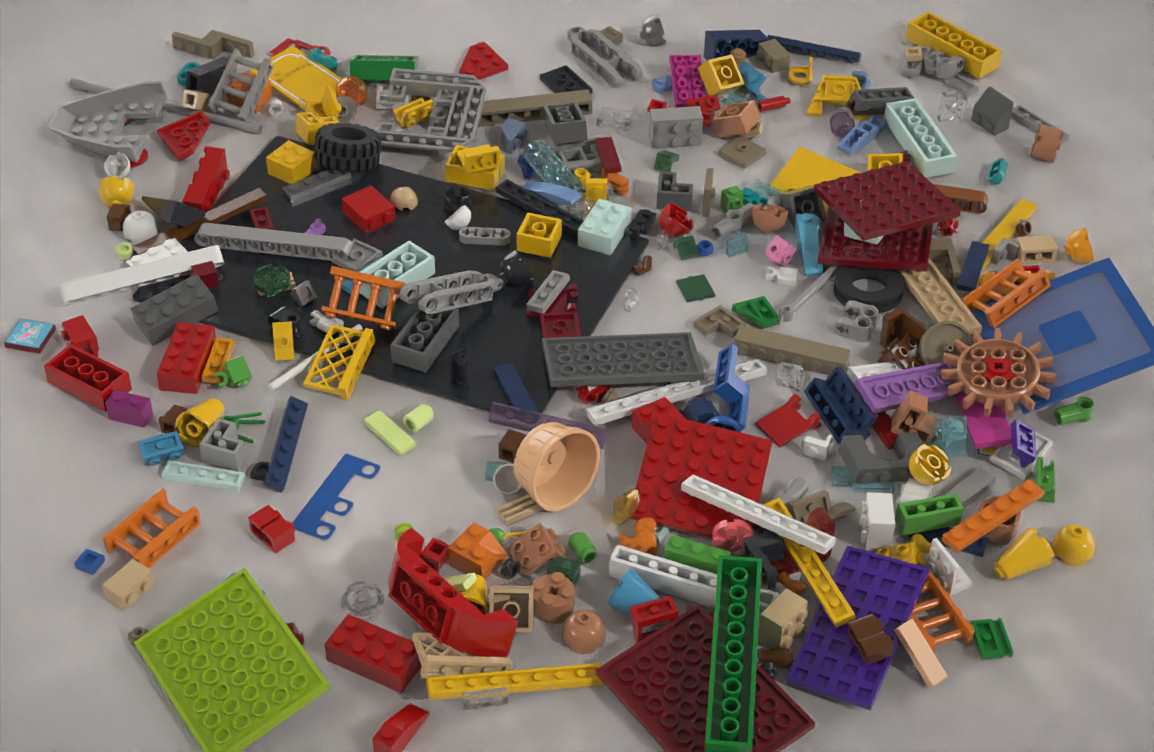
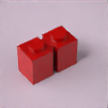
(271, 524)

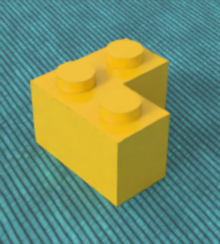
(308, 124)

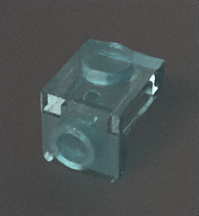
(732, 97)

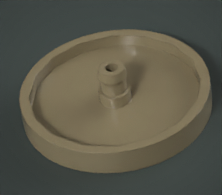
(941, 339)

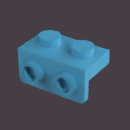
(161, 448)

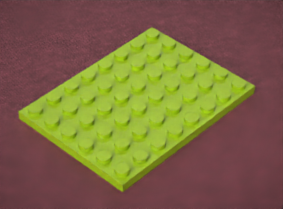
(231, 665)

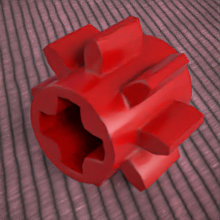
(948, 227)

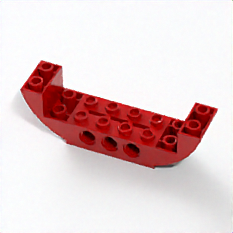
(442, 608)

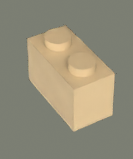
(1036, 249)
(128, 584)

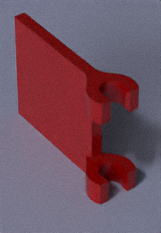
(786, 423)

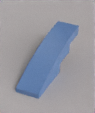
(862, 135)
(553, 193)

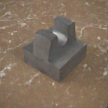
(303, 293)

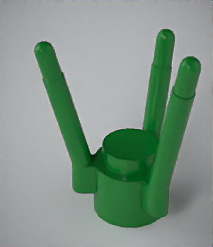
(234, 418)

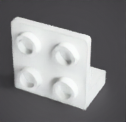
(946, 569)

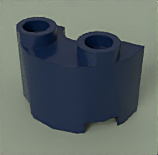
(699, 410)

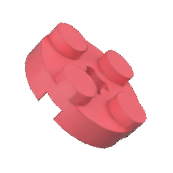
(724, 532)

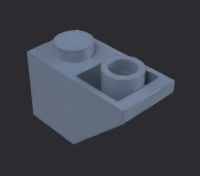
(512, 134)

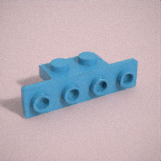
(752, 79)

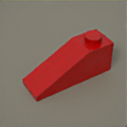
(399, 729)

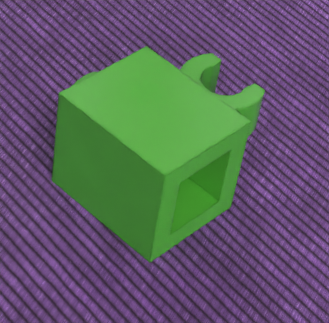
(235, 372)

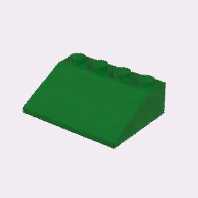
(380, 66)

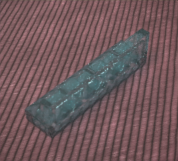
(548, 170)

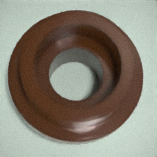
(1023, 228)

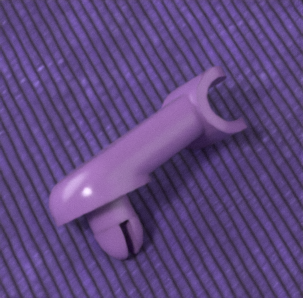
(316, 228)

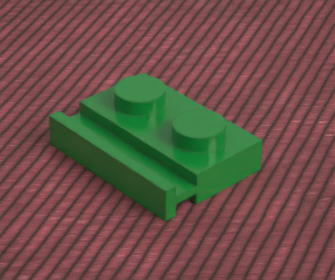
(991, 639)

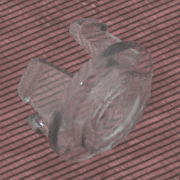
(581, 206)

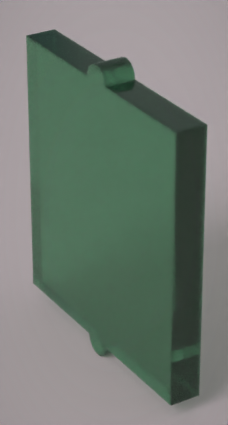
(695, 288)

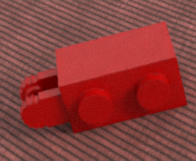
(80, 334)

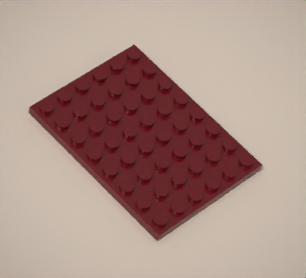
(668, 682)

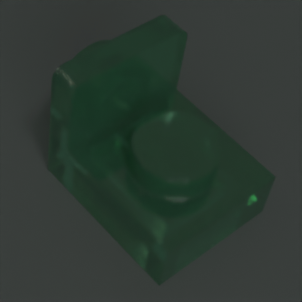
(664, 160)

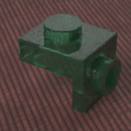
(686, 247)

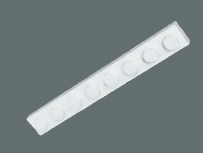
(758, 514)

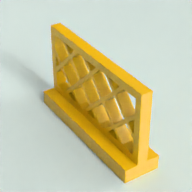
(353, 368)

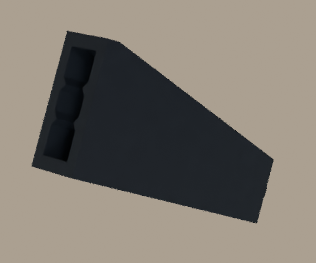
(206, 76)

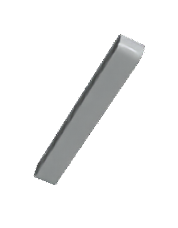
(274, 242)

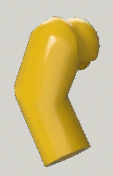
(921, 542)

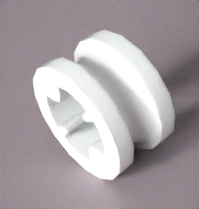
(274, 103)

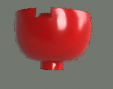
(674, 221)

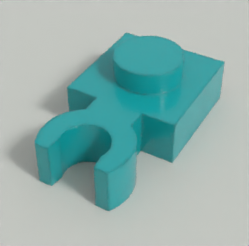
(752, 197)

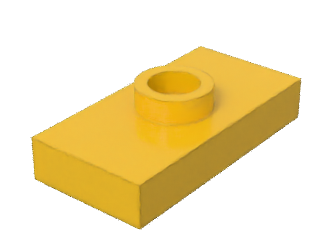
(283, 341)

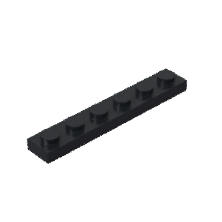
(538, 205)

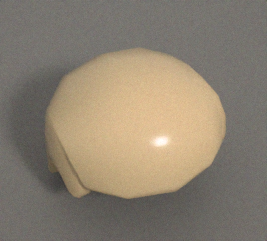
(403, 197)

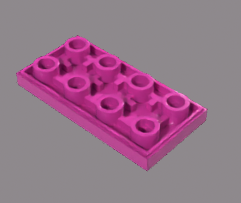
(686, 78)
(984, 430)

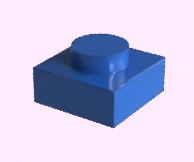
(89, 561)

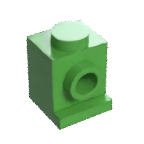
(731, 199)

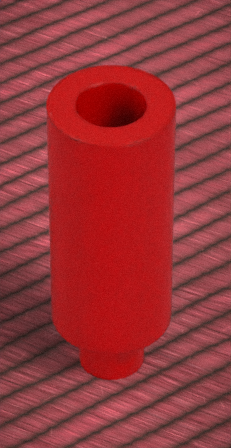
(773, 103)

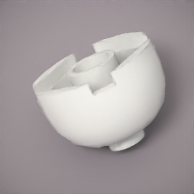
(140, 227)

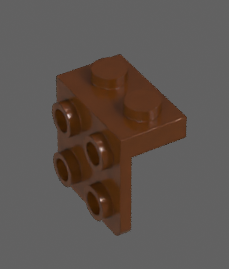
(898, 324)
(904, 351)

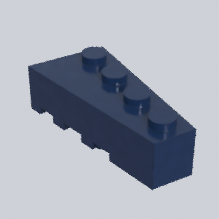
(722, 42)

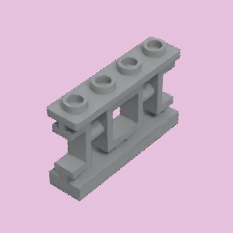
(584, 151)

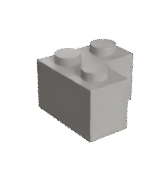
(222, 446)

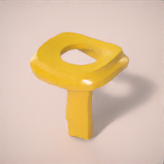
(807, 70)

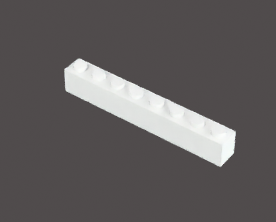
(673, 577)

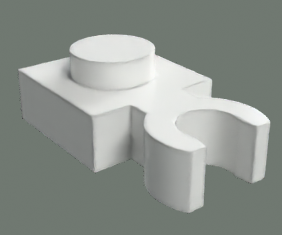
(784, 275)

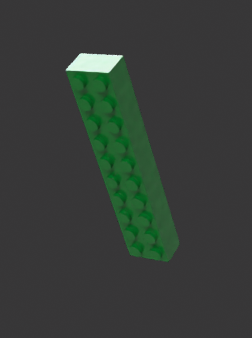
(734, 655)

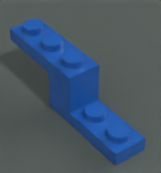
(731, 387)

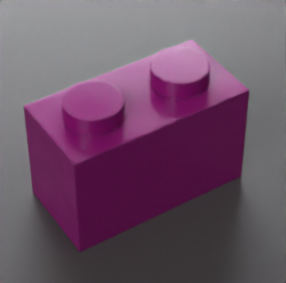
(129, 408)

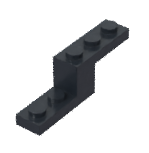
(769, 548)

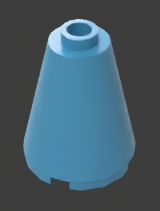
(631, 592)

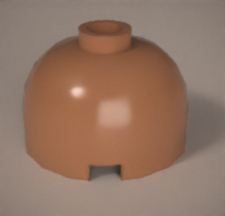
(769, 218)
(583, 631)

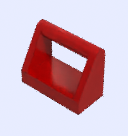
(652, 613)

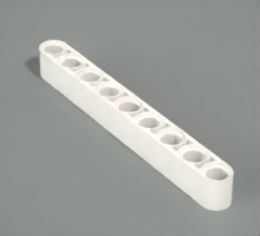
(137, 275)

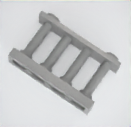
(252, 97)

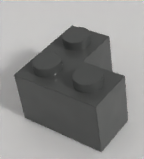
(673, 192)

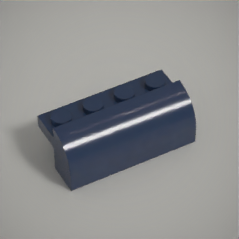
(840, 405)

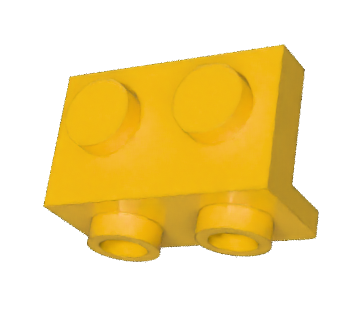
(594, 188)

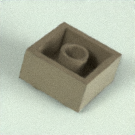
(613, 35)

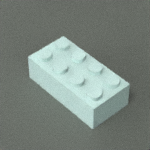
(403, 264)

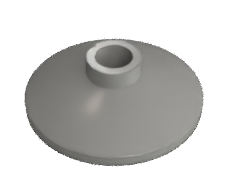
(348, 107)

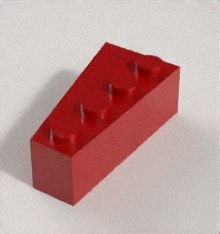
(208, 179)

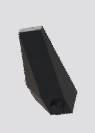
(173, 211)

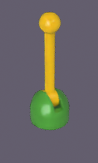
(500, 535)

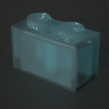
(951, 434)

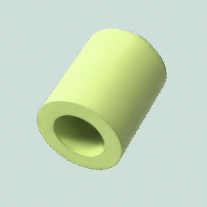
(418, 417)

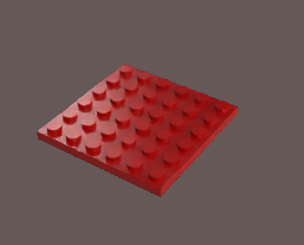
(689, 448)

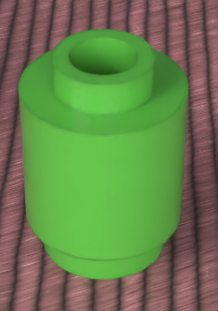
(582, 547)

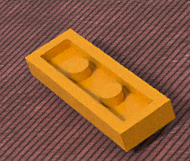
(220, 353)

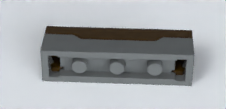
(874, 100)

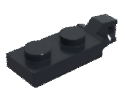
(642, 223)

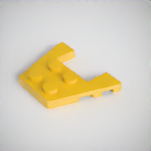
(834, 91)

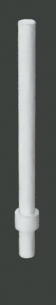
(306, 363)

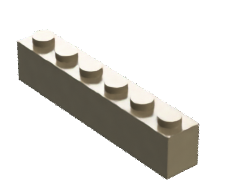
(789, 349)

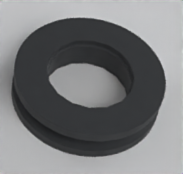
(883, 300)

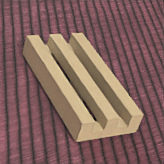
(518, 506)

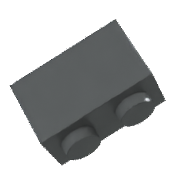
(993, 111)
(802, 201)

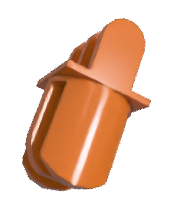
(619, 183)

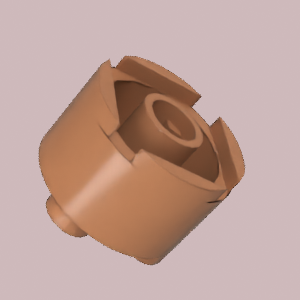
(1046, 143)
(1004, 532)
(553, 598)

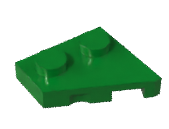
(757, 311)

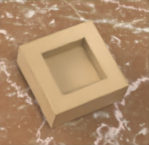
(913, 54)
(755, 131)

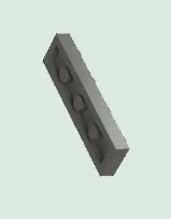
(314, 183)

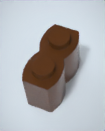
(870, 639)

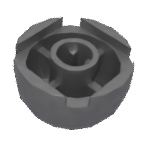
(652, 31)

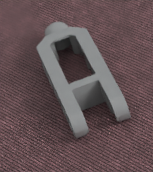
(604, 69)
(443, 297)

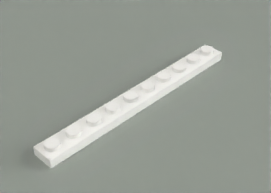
(673, 392)

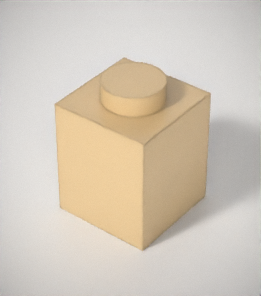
(195, 99)

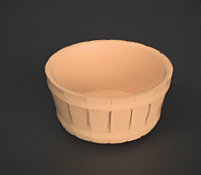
(557, 464)

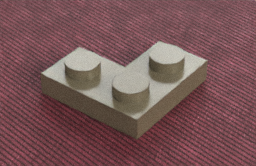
(717, 319)

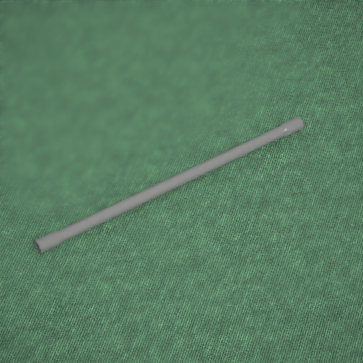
(248, 126)

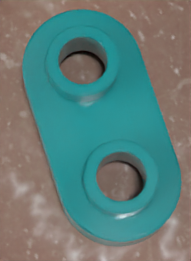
(318, 56)
(182, 75)
(997, 171)

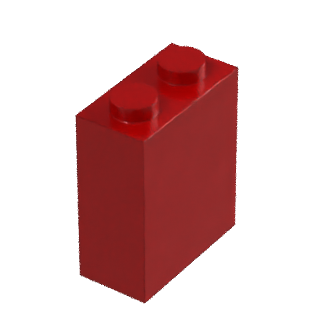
(368, 209)

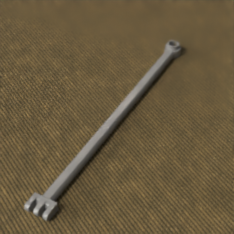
(788, 311)

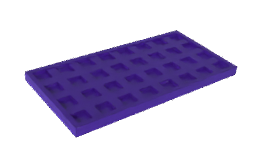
(828, 657)

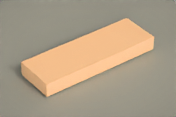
(920, 653)

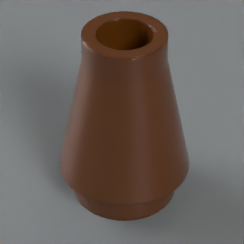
(778, 656)

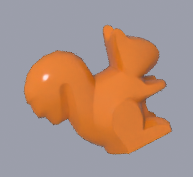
(644, 539)

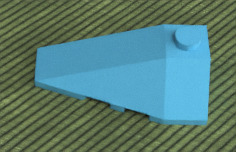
(808, 235)

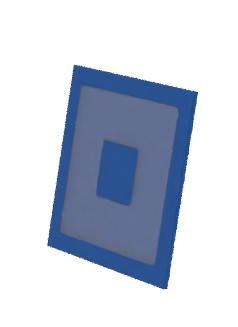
(1087, 327)

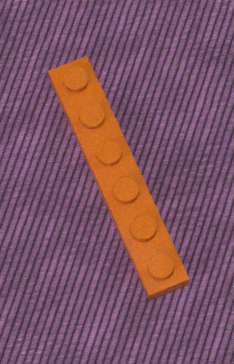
(992, 516)

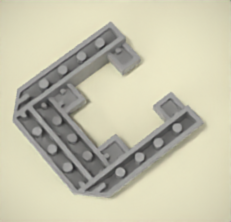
(458, 91)

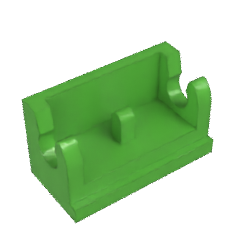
(1045, 479)

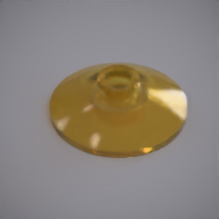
(625, 506)

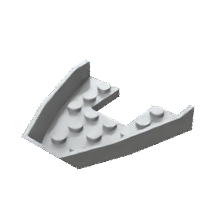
(99, 118)

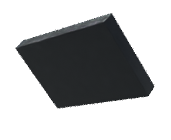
(564, 80)

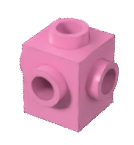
(780, 251)

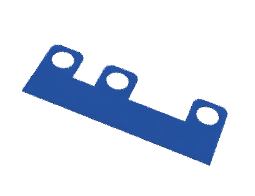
(327, 496)

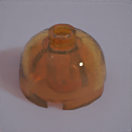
(353, 88)

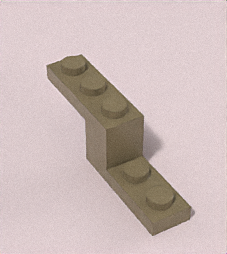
(212, 44)
(943, 251)

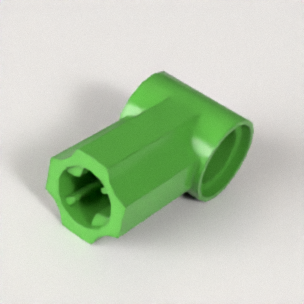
(1078, 411)

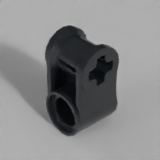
(285, 315)

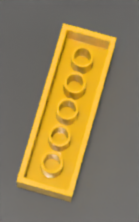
(944, 36)

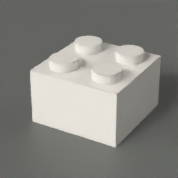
(877, 521)

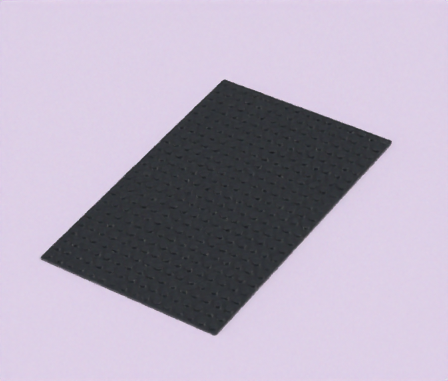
(490, 331)

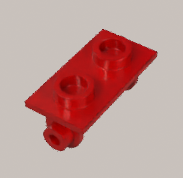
(706, 103)

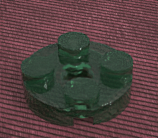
(280, 282)

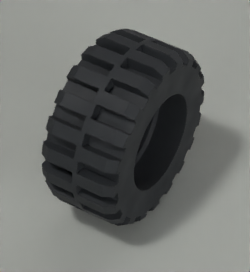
(347, 147)

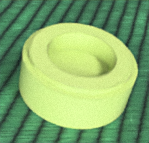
(124, 251)

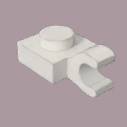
(324, 322)

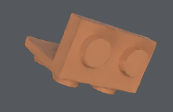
(536, 548)

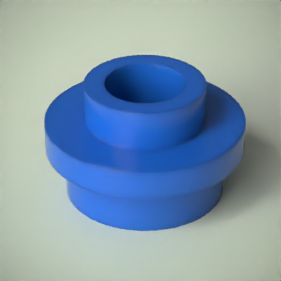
(705, 247)

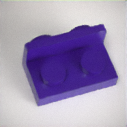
(1023, 442)

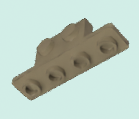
(803, 507)

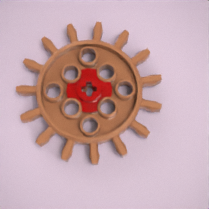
(997, 376)

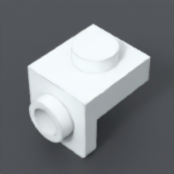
(818, 448)

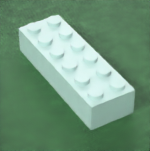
(920, 137)

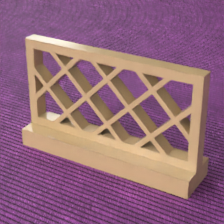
(442, 665)

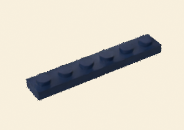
(820, 50)
(285, 444)

